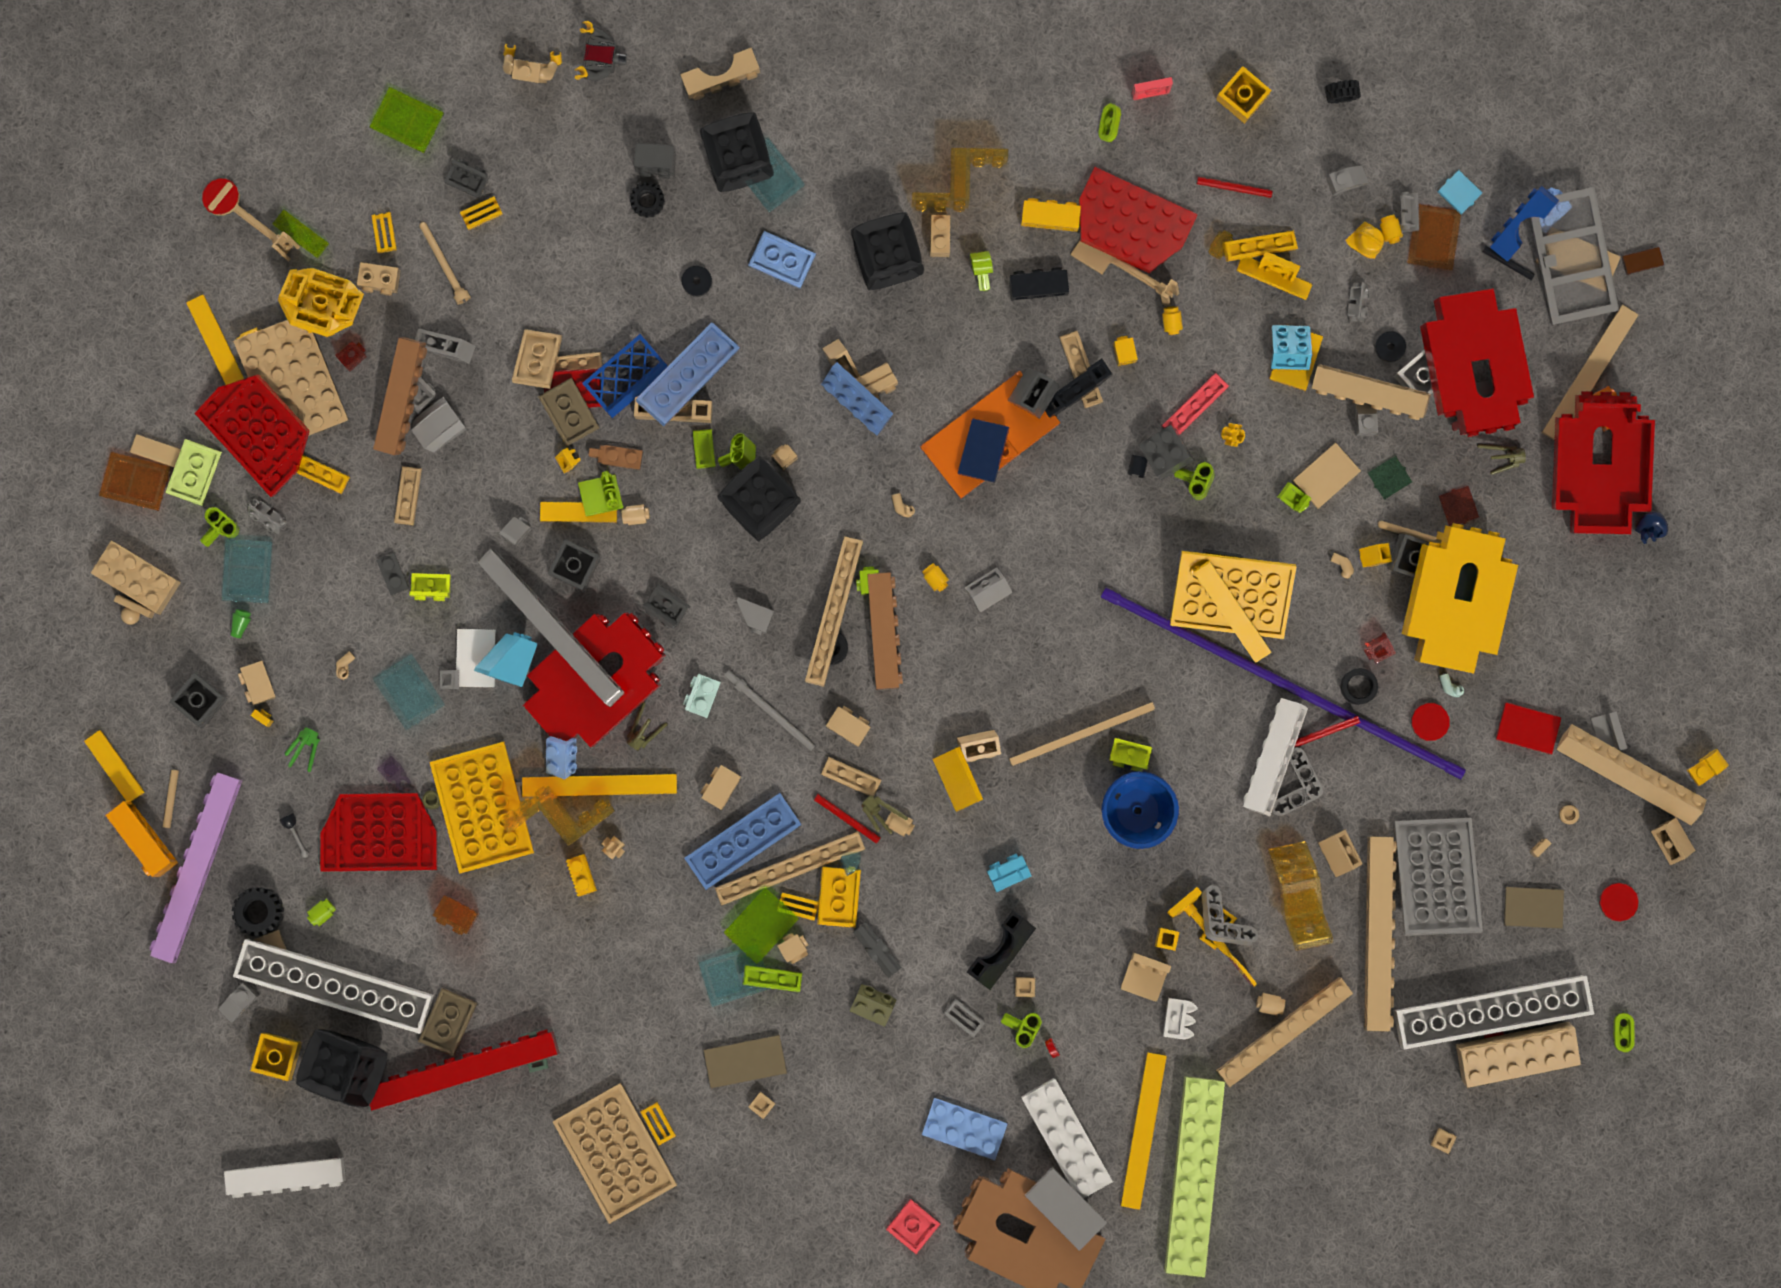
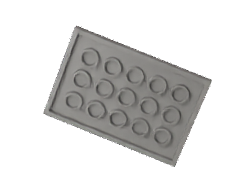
(1438, 876)

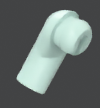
(1450, 688)

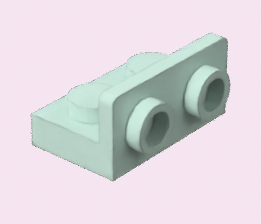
(702, 695)

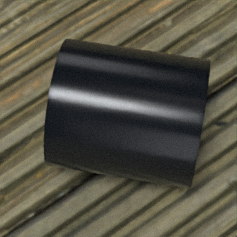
(1137, 466)

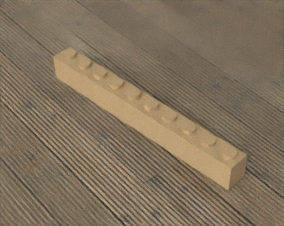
(1379, 934)

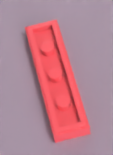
(1197, 404)

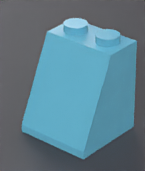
(509, 659)

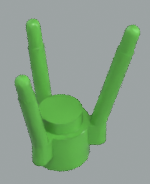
(306, 737)

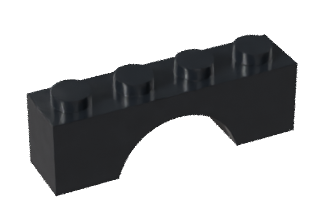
(991, 967)

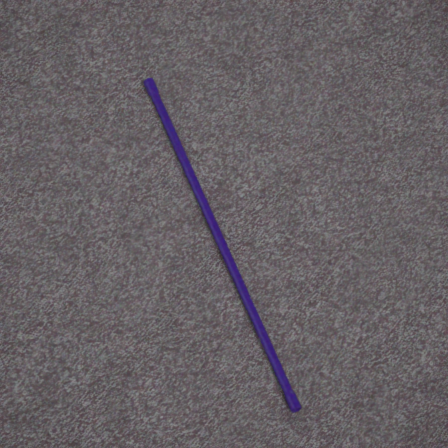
(1448, 767)

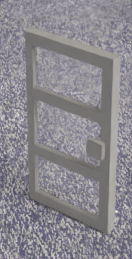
(1574, 258)

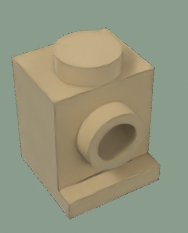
(784, 456)

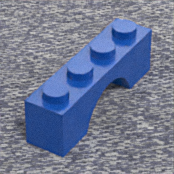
(1509, 241)

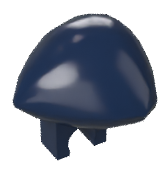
(1653, 526)

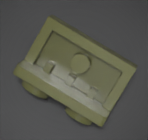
(873, 1005)

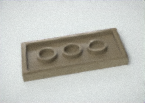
(745, 1061)

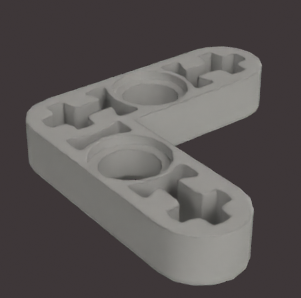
(1304, 790)
(1218, 921)

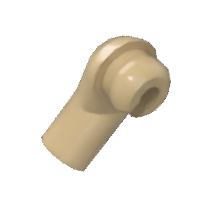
(901, 508)
(1347, 568)
(342, 669)

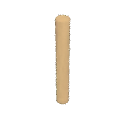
(170, 798)

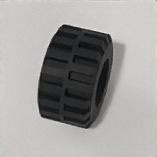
(241, 911)

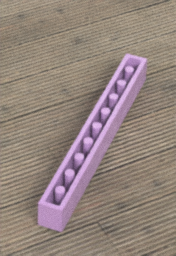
(195, 868)

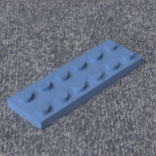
(687, 374)
(742, 841)

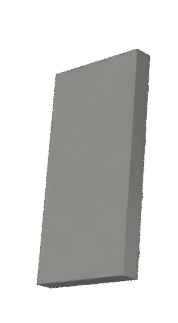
(1065, 1209)

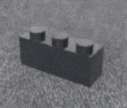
(1039, 284)

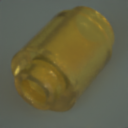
(1216, 247)

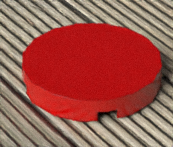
(1430, 722)
(1618, 902)

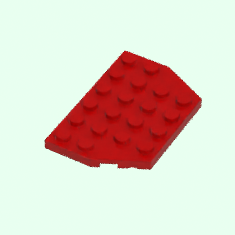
(1131, 221)
(257, 430)
(378, 834)

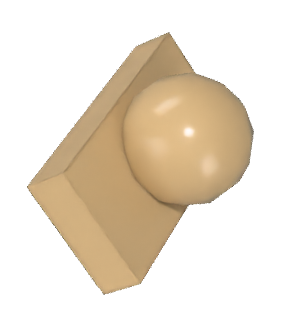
(132, 610)

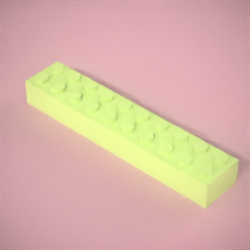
(1194, 1176)

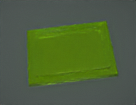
(406, 120)
(761, 925)

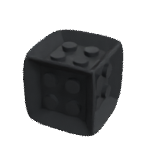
(736, 151)
(887, 251)
(759, 498)
(341, 1068)

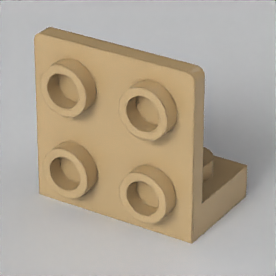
(1145, 977)

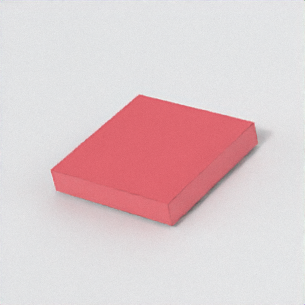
(1152, 88)
(913, 1226)

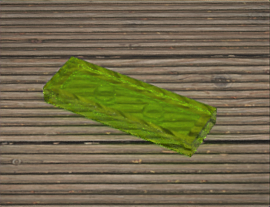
(300, 233)

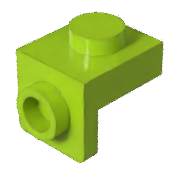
(1294, 498)
(862, 583)

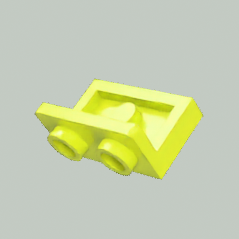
(430, 586)
(1130, 754)

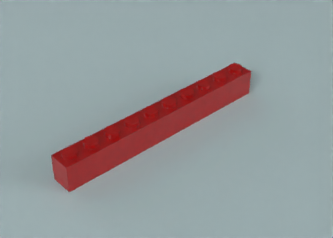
(464, 1070)

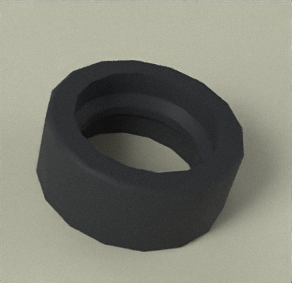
(1373, 686)

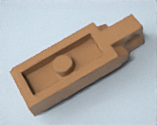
(617, 456)

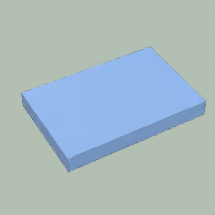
(782, 259)

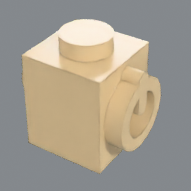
(793, 948)

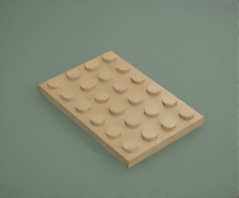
(295, 371)
(615, 1153)

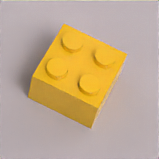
(1243, 94)
(276, 1056)

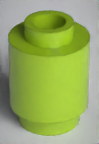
(321, 912)

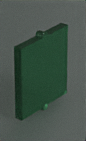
(1389, 477)

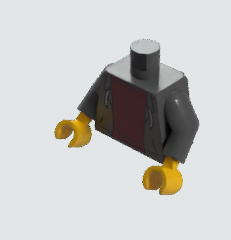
(599, 54)

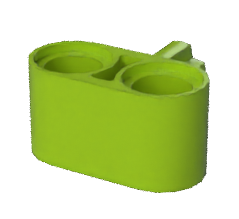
(981, 267)
(741, 452)
(1195, 479)
(218, 527)
(1022, 1027)

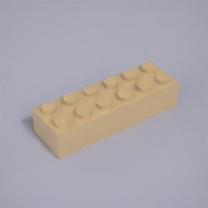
(1518, 1054)

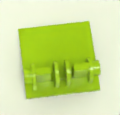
(600, 494)

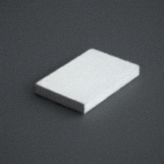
(471, 649)

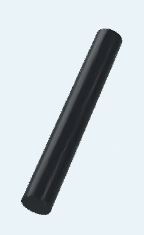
(1511, 264)

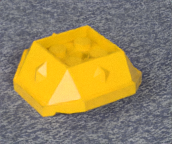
(319, 301)

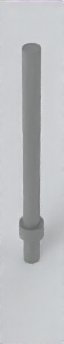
(742, 686)

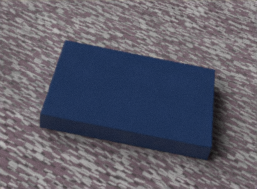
(983, 450)

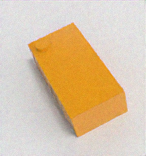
(141, 839)

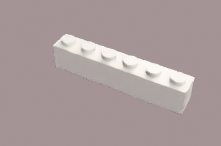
(1275, 757)
(284, 1176)

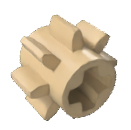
(613, 847)

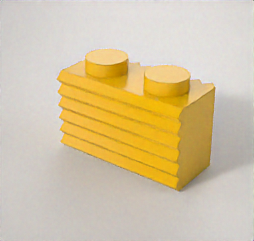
(581, 875)

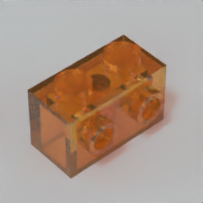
(456, 915)

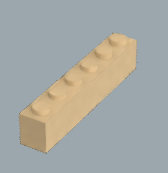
(1371, 391)

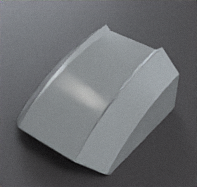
(437, 426)

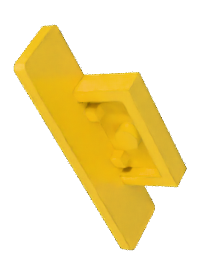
(1277, 273)

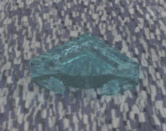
(851, 863)

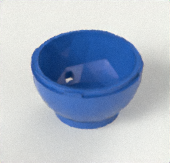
(1156, 803)

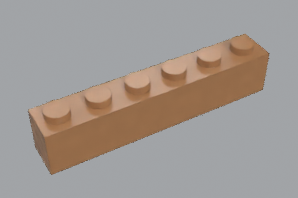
(399, 396)
(883, 631)

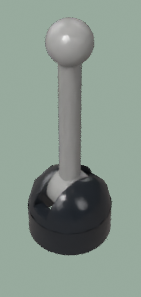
(289, 823)

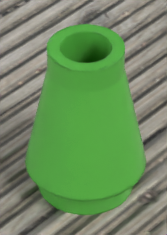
(240, 622)

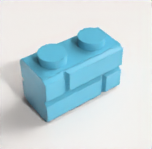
(1009, 872)

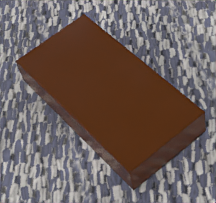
(1642, 261)

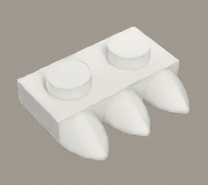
(1177, 1018)

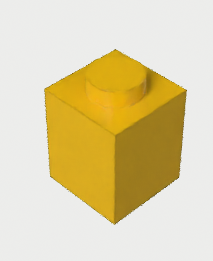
(1125, 350)
(1375, 555)
(1167, 939)

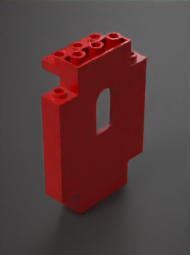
(1471, 331)
(1603, 494)
(569, 706)

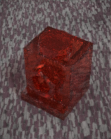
(351, 362)
(1385, 651)

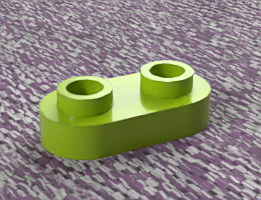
(1109, 122)
(1625, 1032)

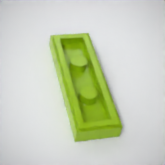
(772, 978)

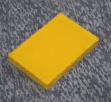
(1298, 378)
(957, 779)
(838, 897)

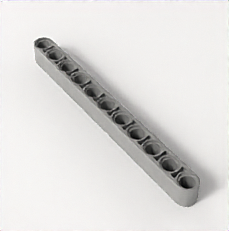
(551, 627)

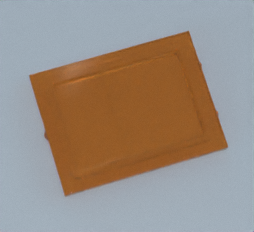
(1436, 239)
(134, 481)

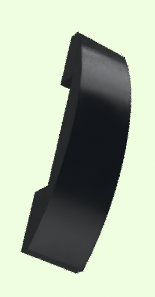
(1079, 387)

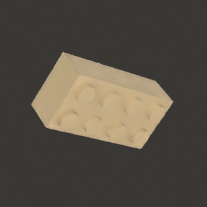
(135, 577)

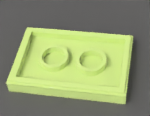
(193, 472)

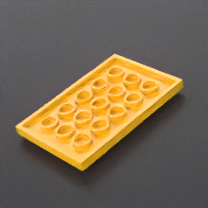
(1257, 585)
(474, 797)

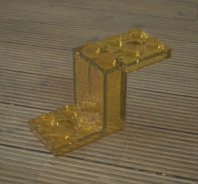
(959, 179)
(558, 815)
(1300, 895)

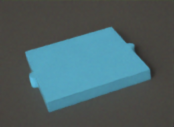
(1459, 192)

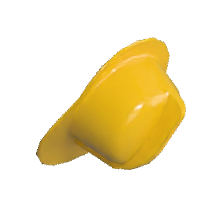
(1366, 240)

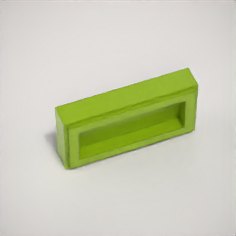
(704, 448)

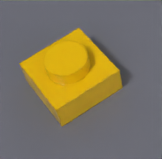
(263, 717)

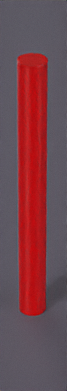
(1234, 187)
(1327, 731)
(846, 818)

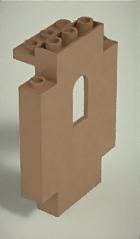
(1036, 1264)

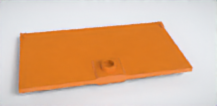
(1025, 429)

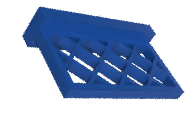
(634, 391)

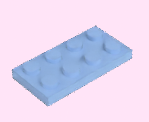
(964, 1129)

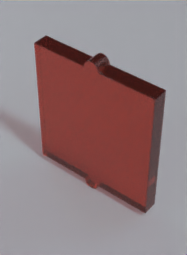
(1458, 506)

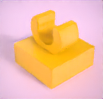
(566, 460)

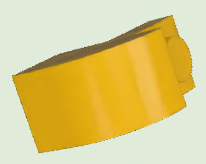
(1708, 767)

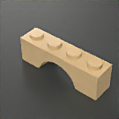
(699, 83)
(693, 411)

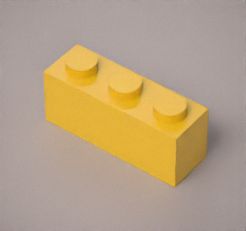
(1051, 215)

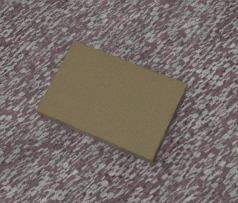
(569, 412)
(1533, 907)
(447, 1022)

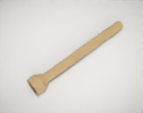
(459, 293)
(1398, 529)

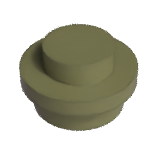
(431, 800)

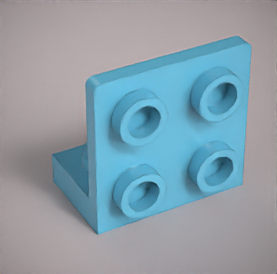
(1291, 347)

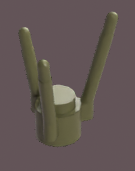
(1513, 456)
(636, 739)
(871, 807)

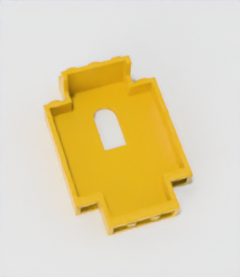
(1451, 628)

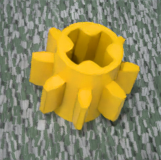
(1233, 434)

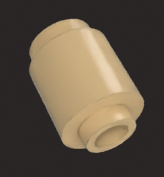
(635, 514)
(900, 825)
(1270, 1004)

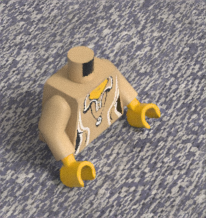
(530, 70)

